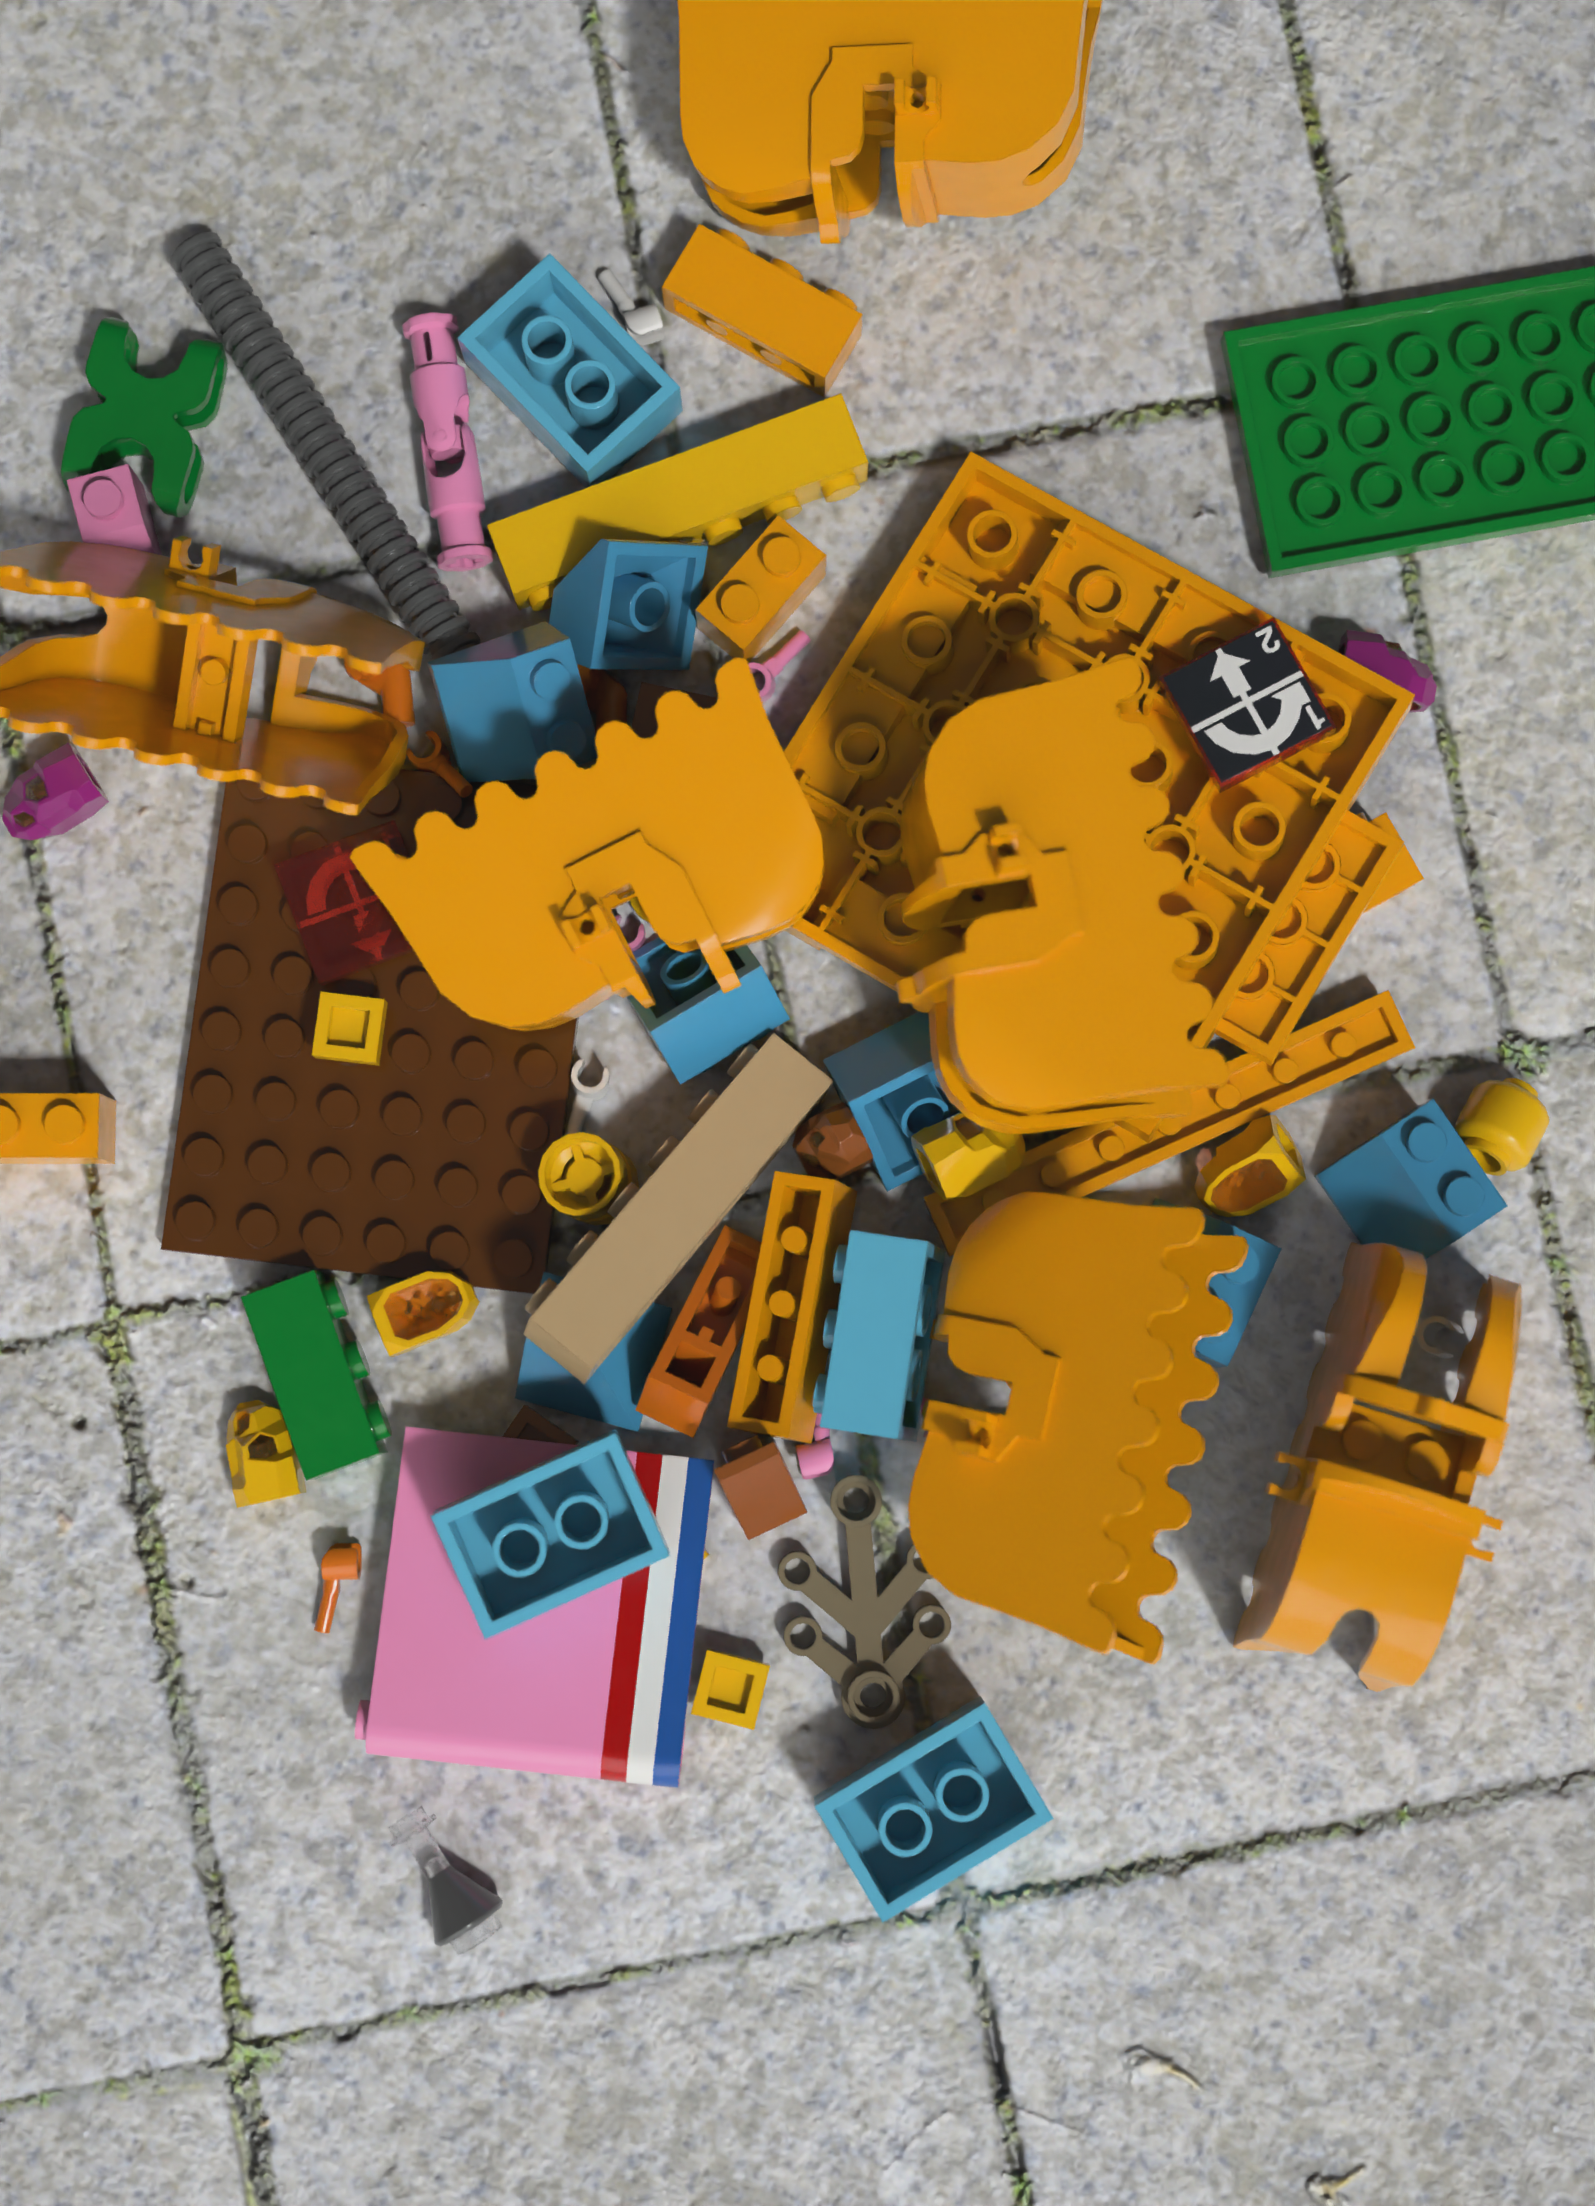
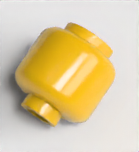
(1502, 1124)

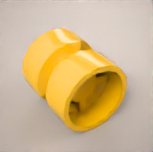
(585, 1176)

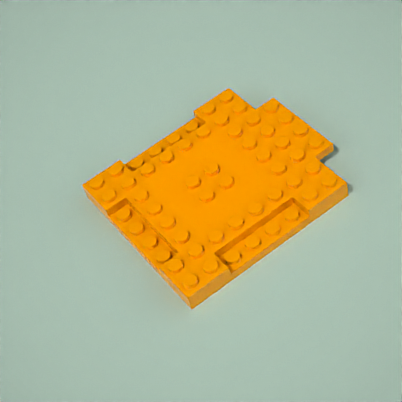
(1033, 591)

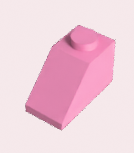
(114, 509)

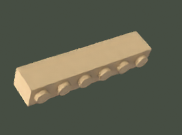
(676, 1208)

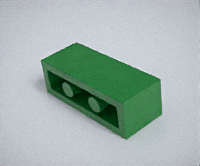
(317, 1373)

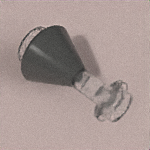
(459, 1906)

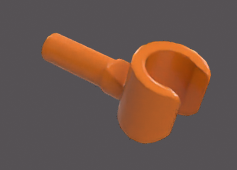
(440, 764)
(339, 1563)

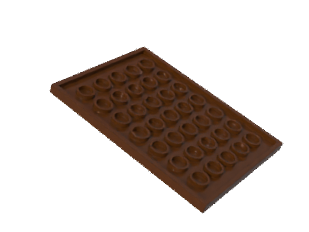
(347, 1159)

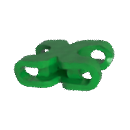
(146, 414)

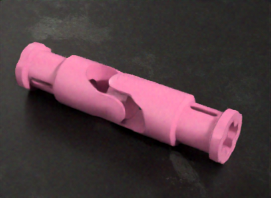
(443, 406)

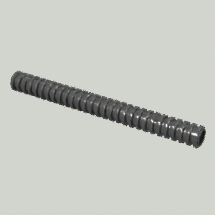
(321, 445)

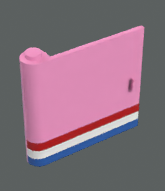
(565, 1693)

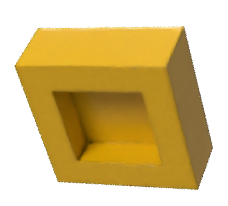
(349, 1028)
(730, 1688)

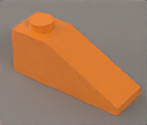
(703, 1336)

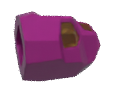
(1392, 663)
(52, 796)

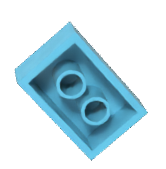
(570, 373)
(879, 1335)
(550, 1534)
(931, 1809)

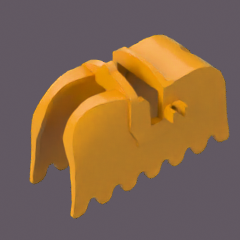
(803, 94)
(179, 669)
(685, 821)
(1067, 961)
(1097, 1336)
(1376, 1501)

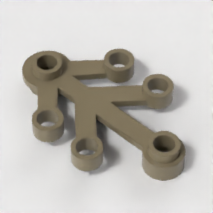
(864, 1615)

